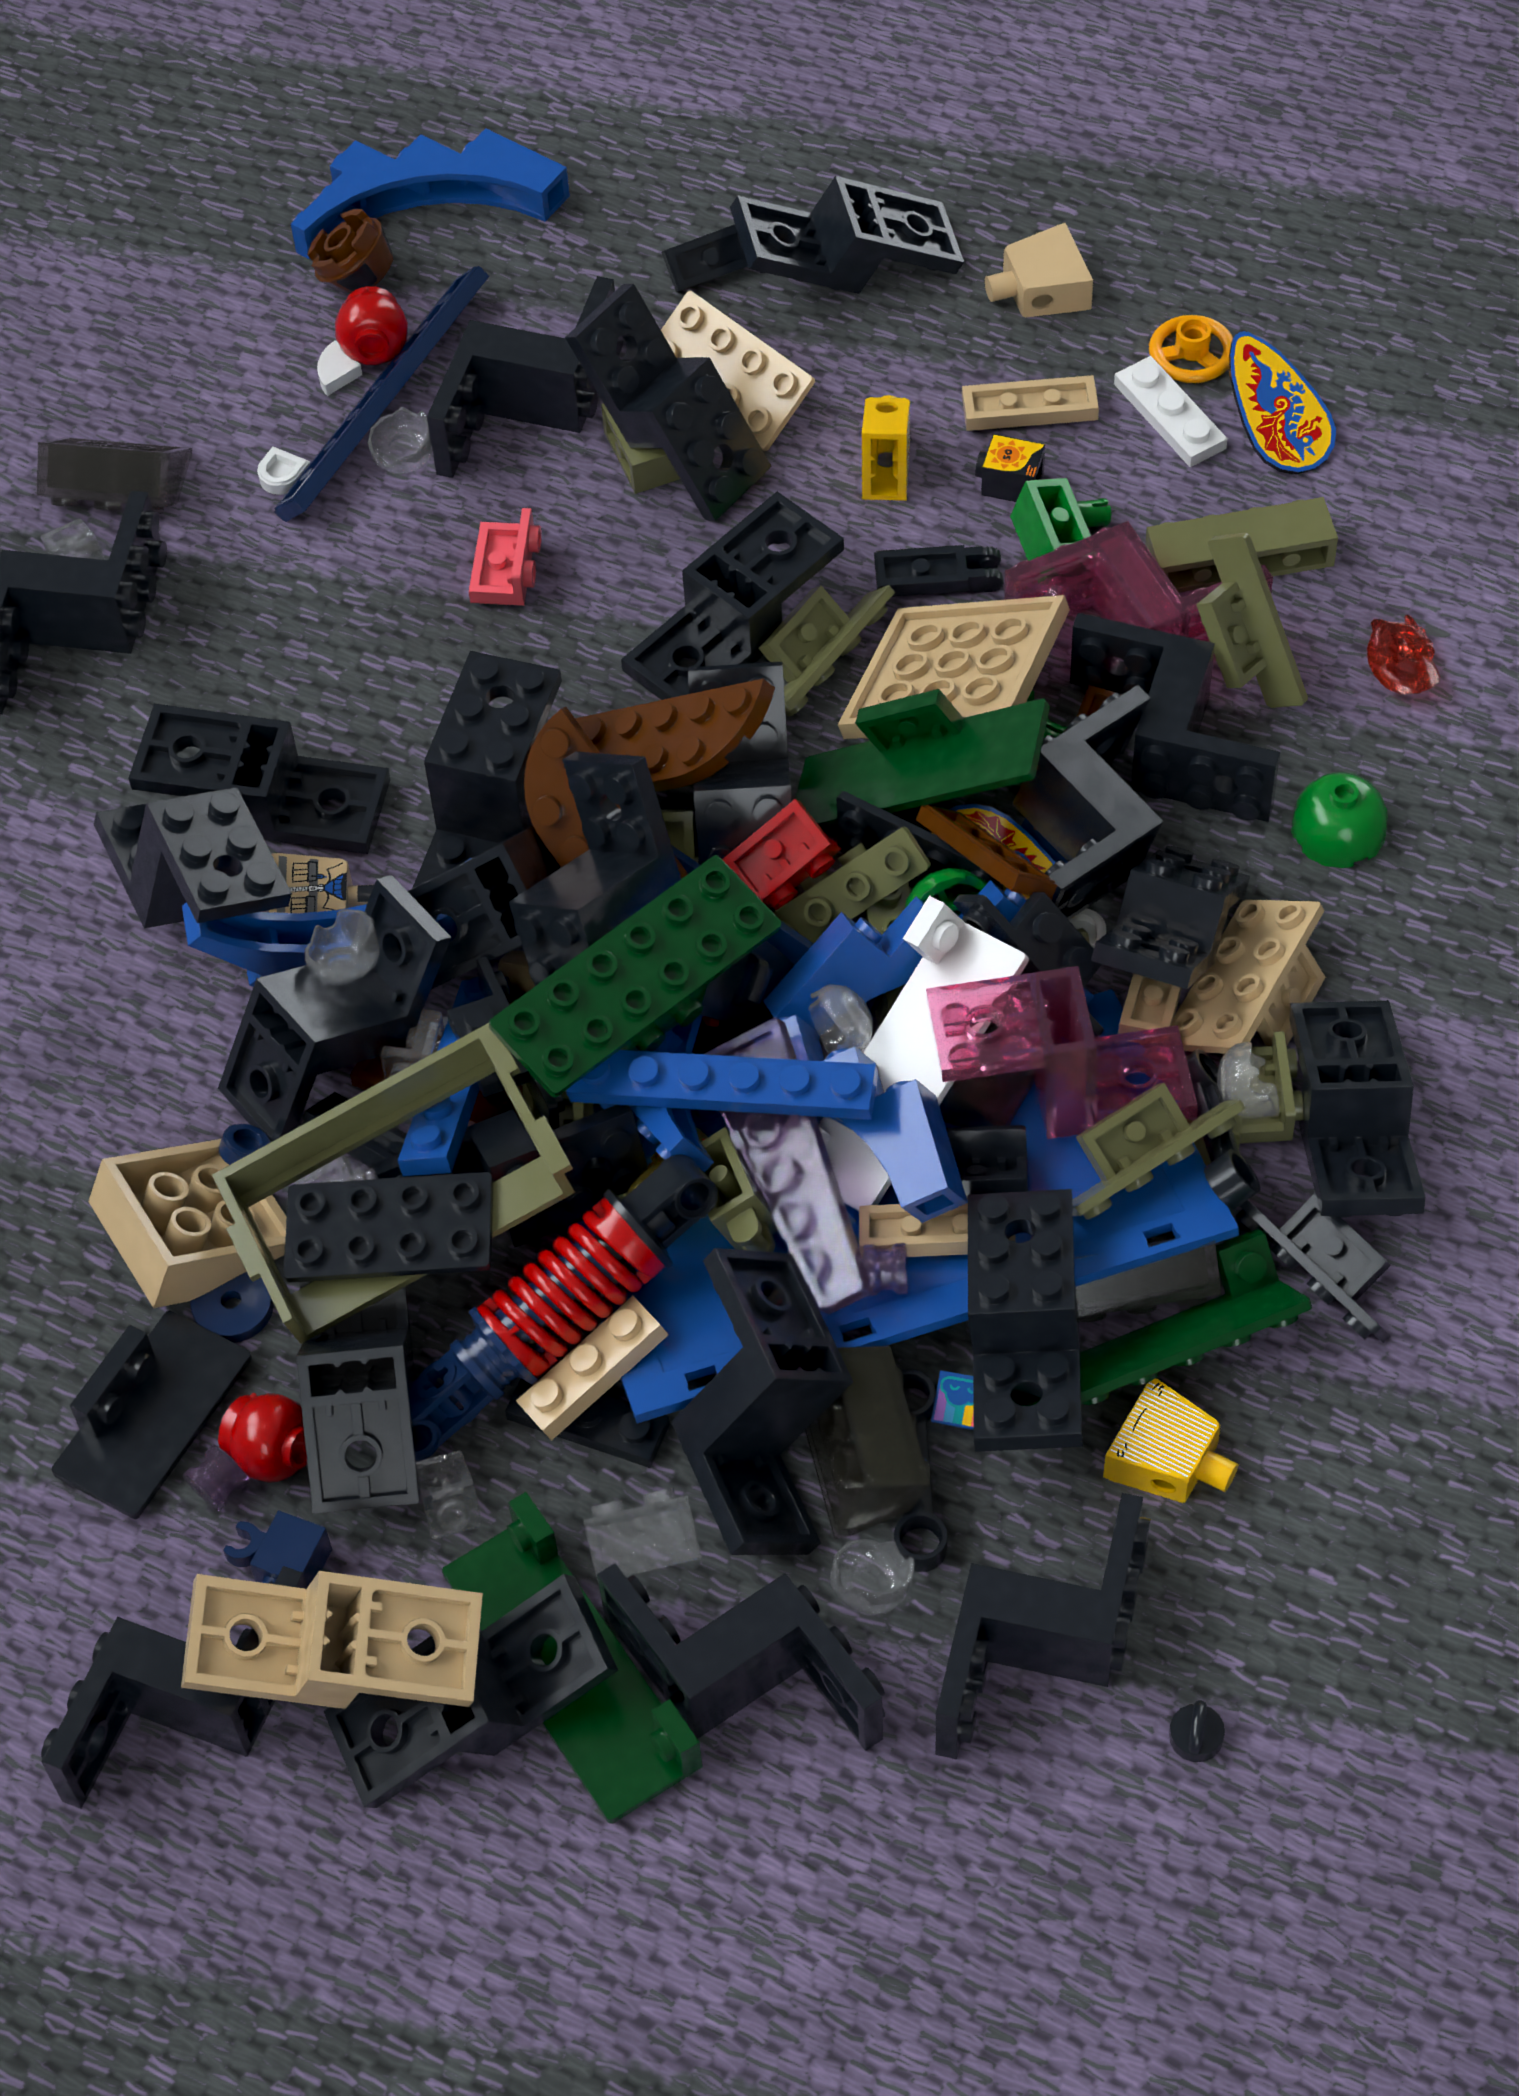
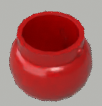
(371, 326)
(264, 1436)

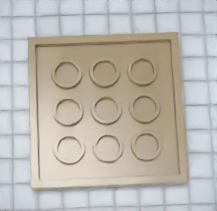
(973, 652)

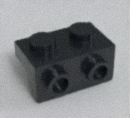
(991, 1158)

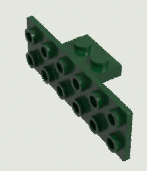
(925, 755)
(636, 978)

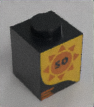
(1008, 466)

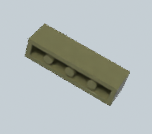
(1285, 537)

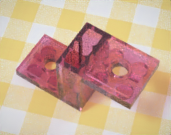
(1115, 578)
(1049, 1030)

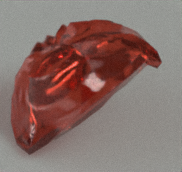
(1402, 656)

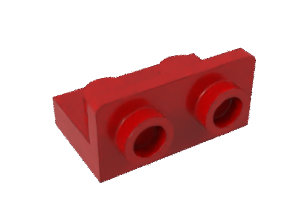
(783, 855)

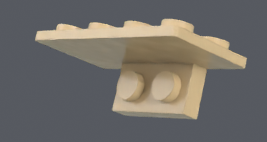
(757, 376)
(1254, 977)

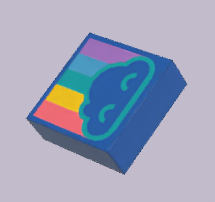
(954, 1401)

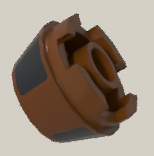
(352, 253)

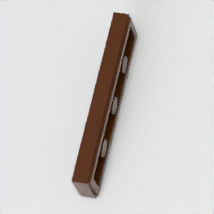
(985, 851)

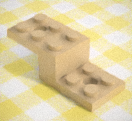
(332, 1640)

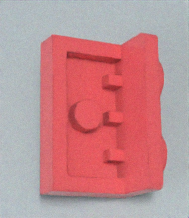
(504, 561)

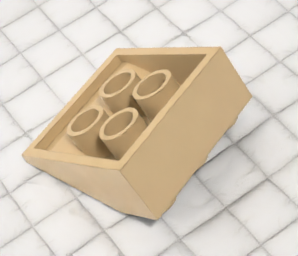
(174, 1220)

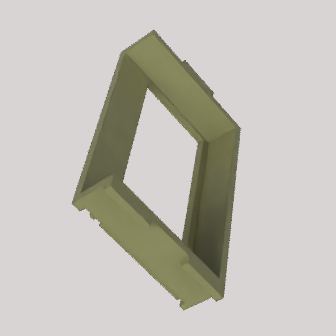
(352, 1125)

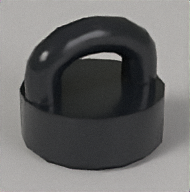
(1196, 1732)

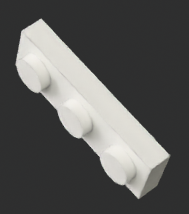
(1170, 411)

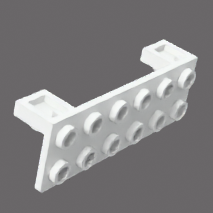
(905, 1040)

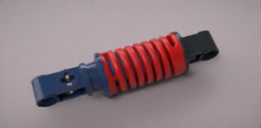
(561, 1299)

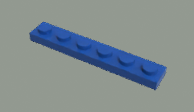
(731, 1084)
(439, 1130)

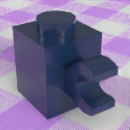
(286, 1543)

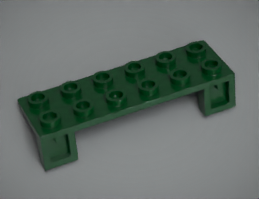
(1250, 1303)
(618, 1732)

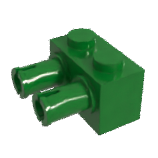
(1050, 516)

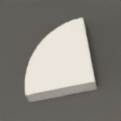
(336, 369)

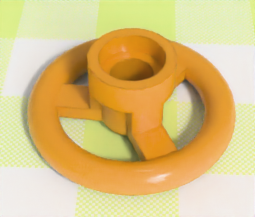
(1192, 344)

